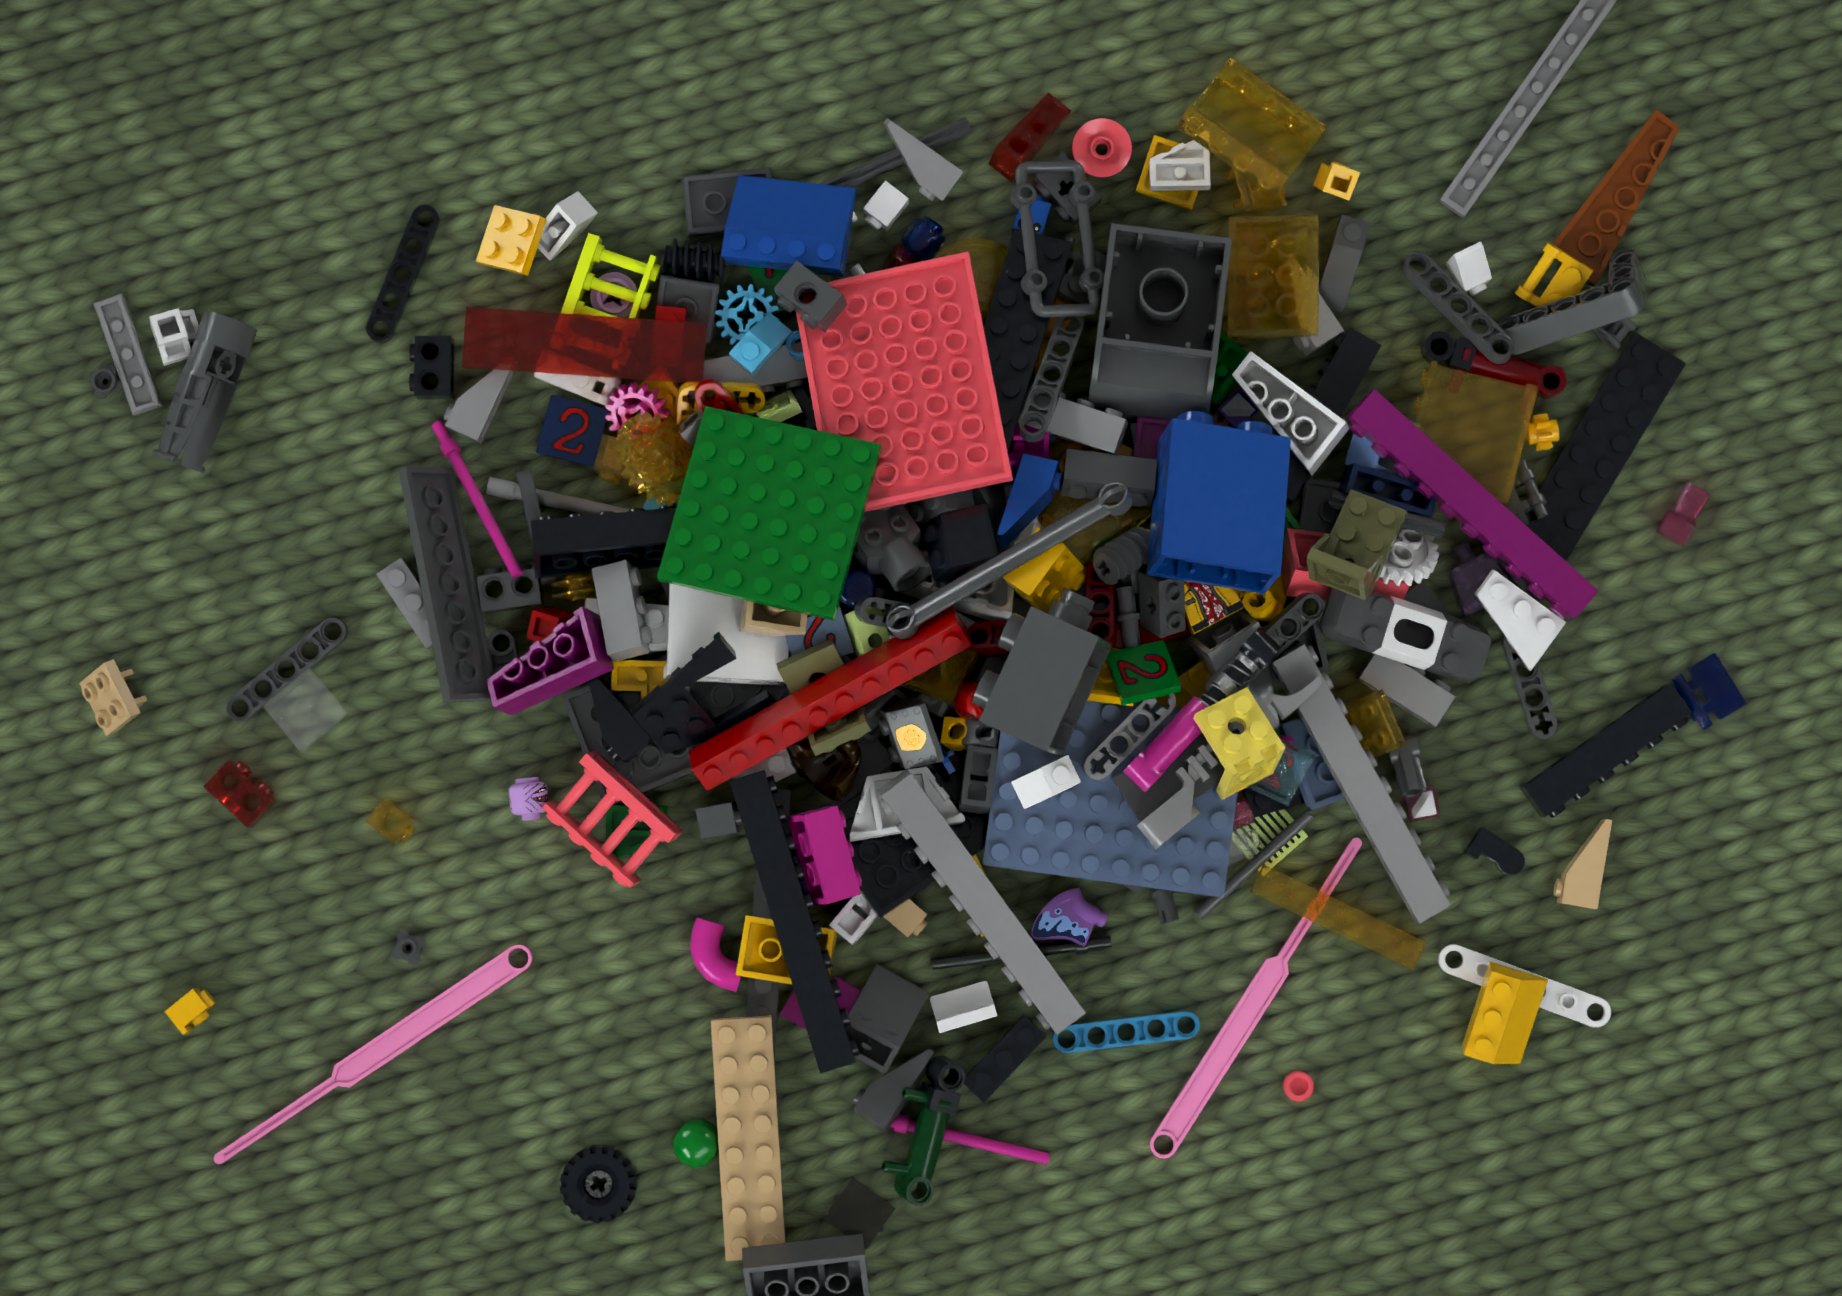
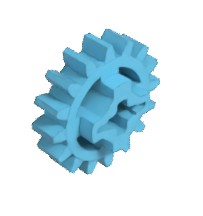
(748, 304)

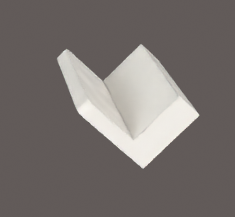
(963, 1006)

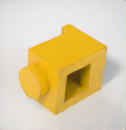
(1336, 179)
(190, 1009)

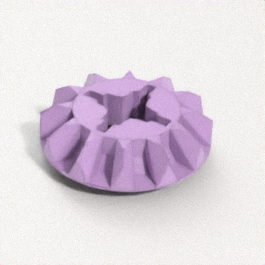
(599, 298)

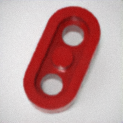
(721, 399)

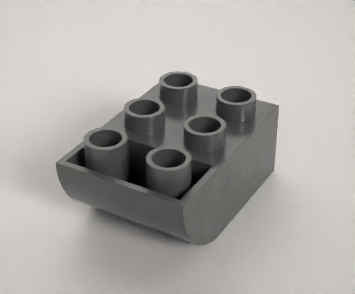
(1159, 322)

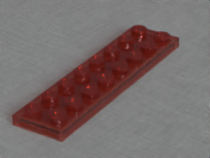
(584, 345)

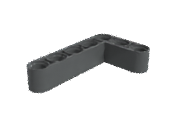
(1582, 311)

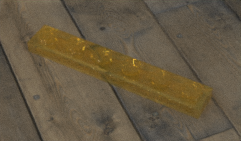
(1338, 917)

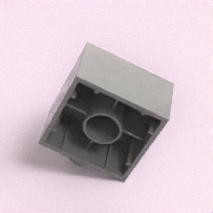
(1045, 674)

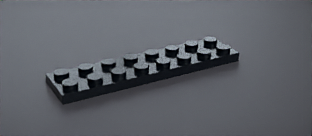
(1014, 330)
(1603, 442)

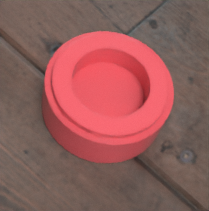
(1298, 1086)

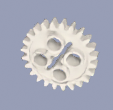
(1410, 558)

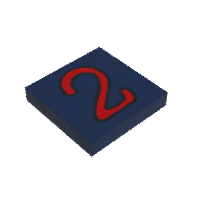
(572, 431)

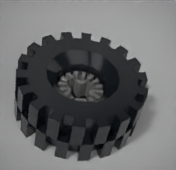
(595, 1204)

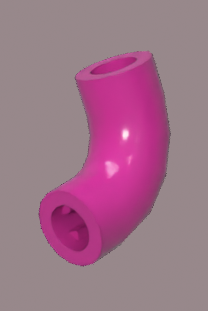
(709, 957)

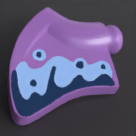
(1068, 918)

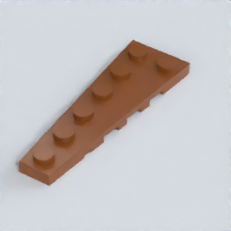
(1609, 208)

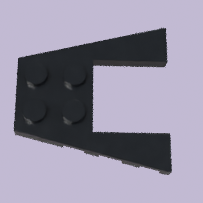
(678, 717)

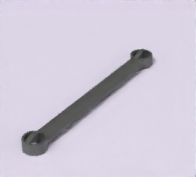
(1009, 560)

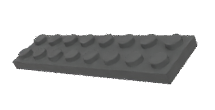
(447, 583)

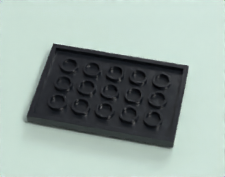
(889, 864)

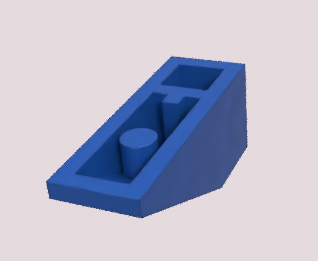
(1030, 495)

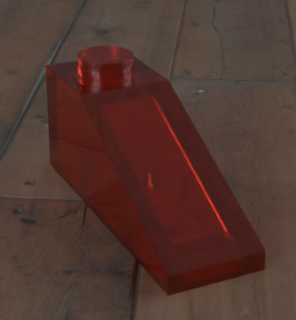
(1028, 136)

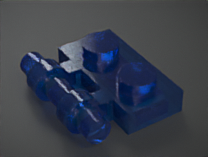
(1716, 687)

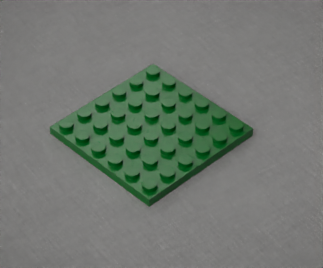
(769, 513)

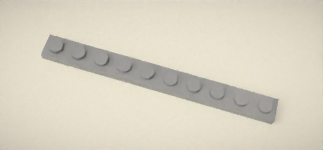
(1525, 105)

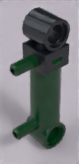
(937, 1104)

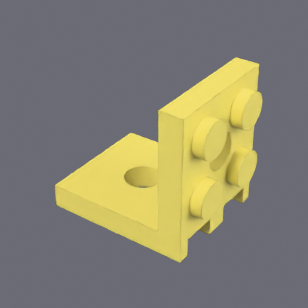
(1246, 755)

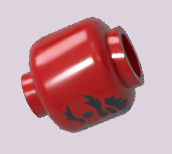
(963, 702)

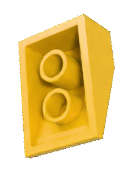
(762, 954)

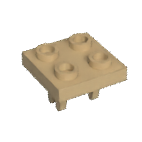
(111, 697)

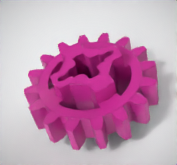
(628, 401)

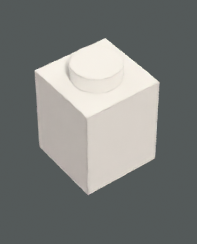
(885, 207)

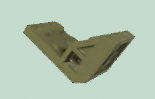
(1357, 545)

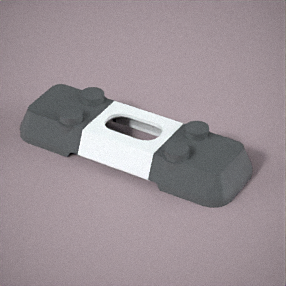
(1369, 625)

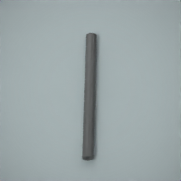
(1256, 862)

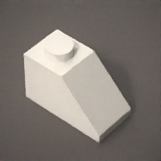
(565, 224)
(1470, 269)
(1046, 781)

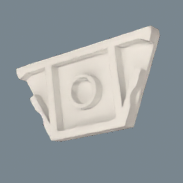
(874, 822)

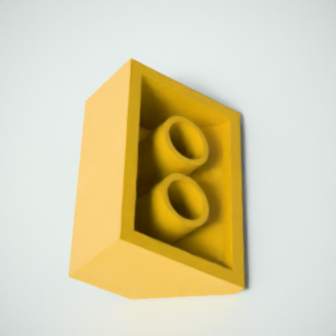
(1503, 1015)

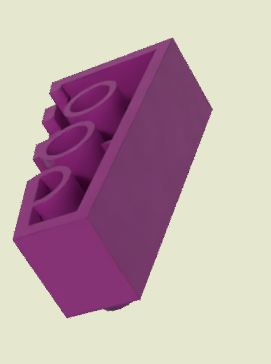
(553, 665)

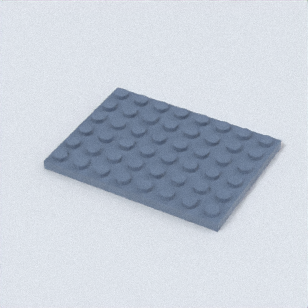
(1091, 826)

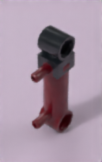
(1467, 358)

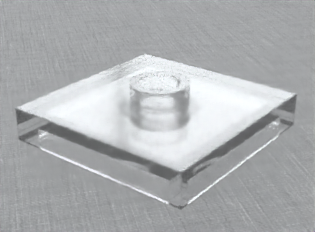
(305, 710)

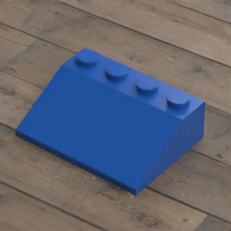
(789, 222)

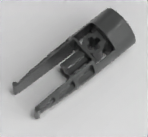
(205, 389)

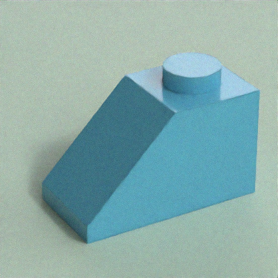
(760, 344)

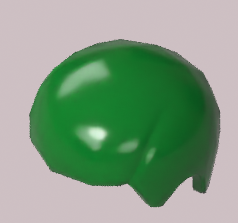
(696, 1143)

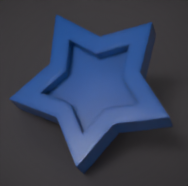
(947, 762)

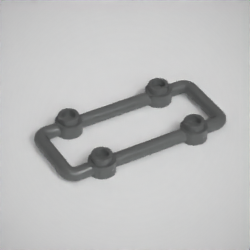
(1035, 280)

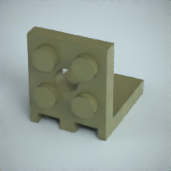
(796, 674)

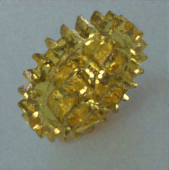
(654, 456)

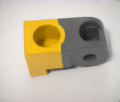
(968, 733)

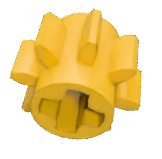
(1542, 432)

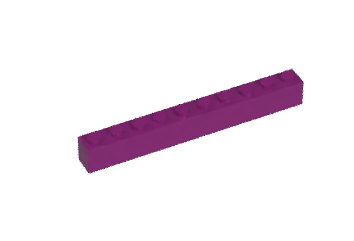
(1471, 505)

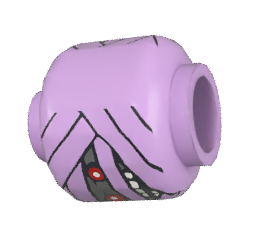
(528, 797)

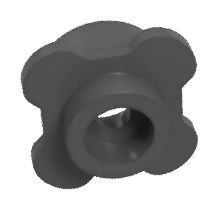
(97, 378)
(416, 944)

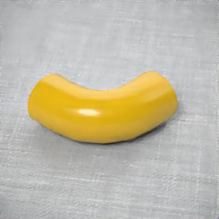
(1268, 605)

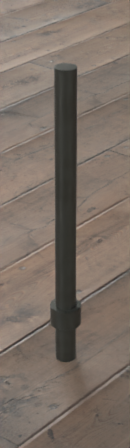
(1046, 949)

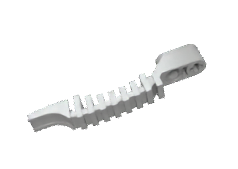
(1180, 808)

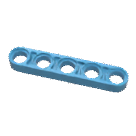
(1141, 1034)

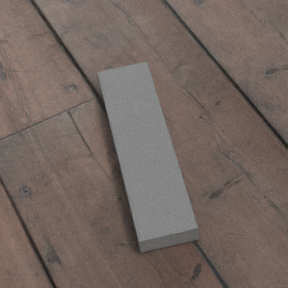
(128, 354)

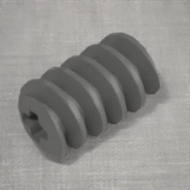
(1122, 555)

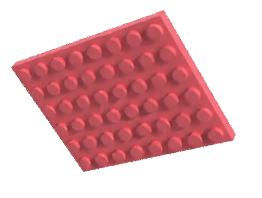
(914, 375)

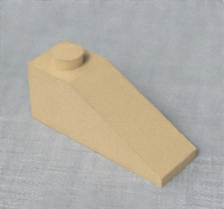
(1583, 875)

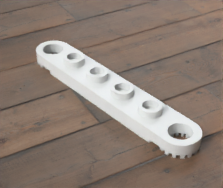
(1556, 998)

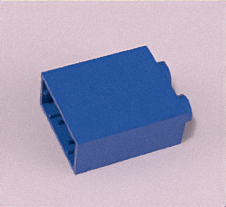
(1219, 503)

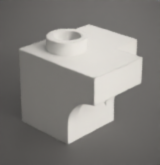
(173, 333)

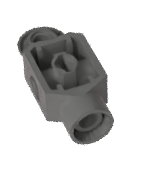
(891, 546)

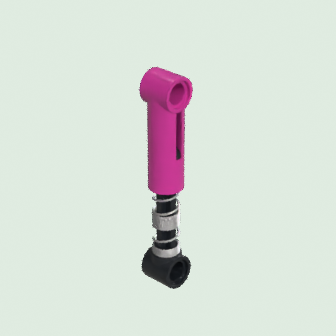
(1183, 729)

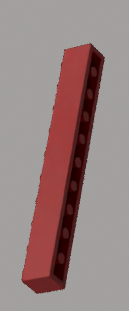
(828, 699)

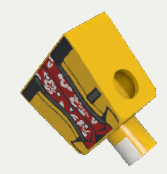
(1208, 605)

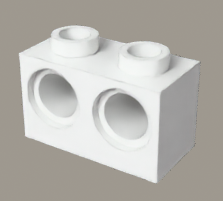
(854, 919)

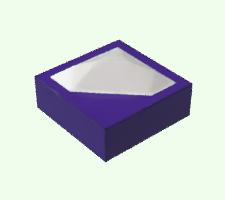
(1237, 409)

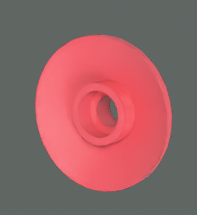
(1105, 133)

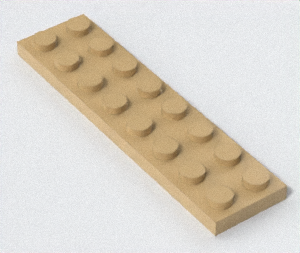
(747, 1133)

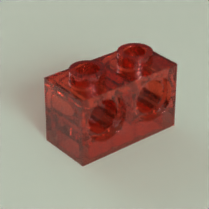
(236, 799)

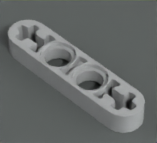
(1132, 736)

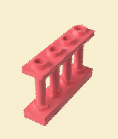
(639, 810)

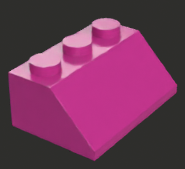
(825, 854)

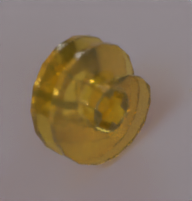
(577, 587)

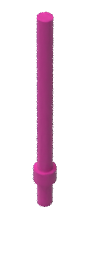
(451, 450)
(903, 1124)

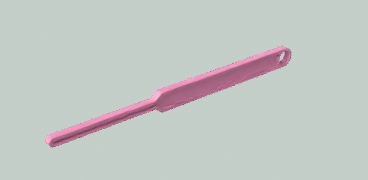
(1239, 1024)
(394, 1041)

